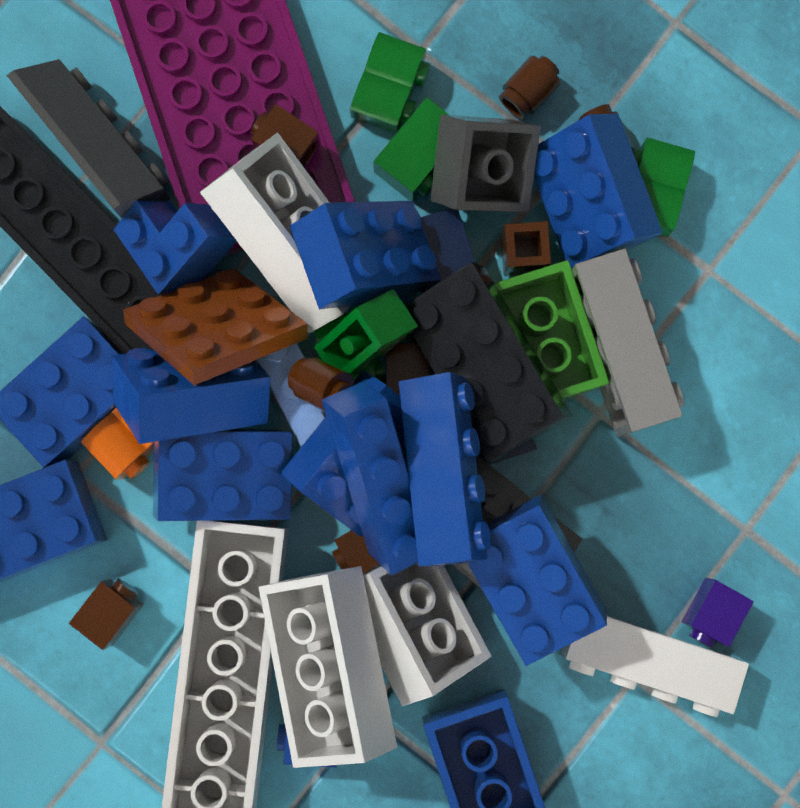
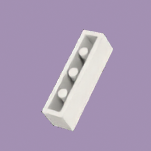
(661, 663)

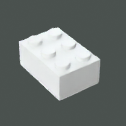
(422, 630)

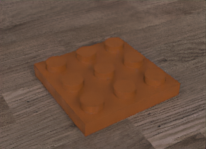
(215, 325)

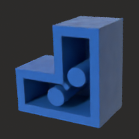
(174, 244)

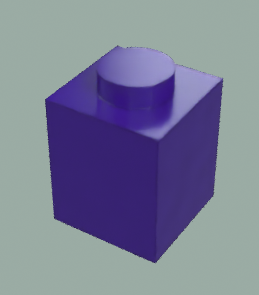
(716, 613)

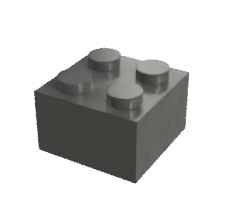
(484, 163)

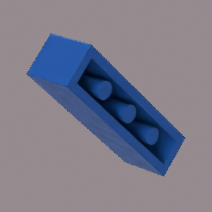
(444, 470)
(374, 474)

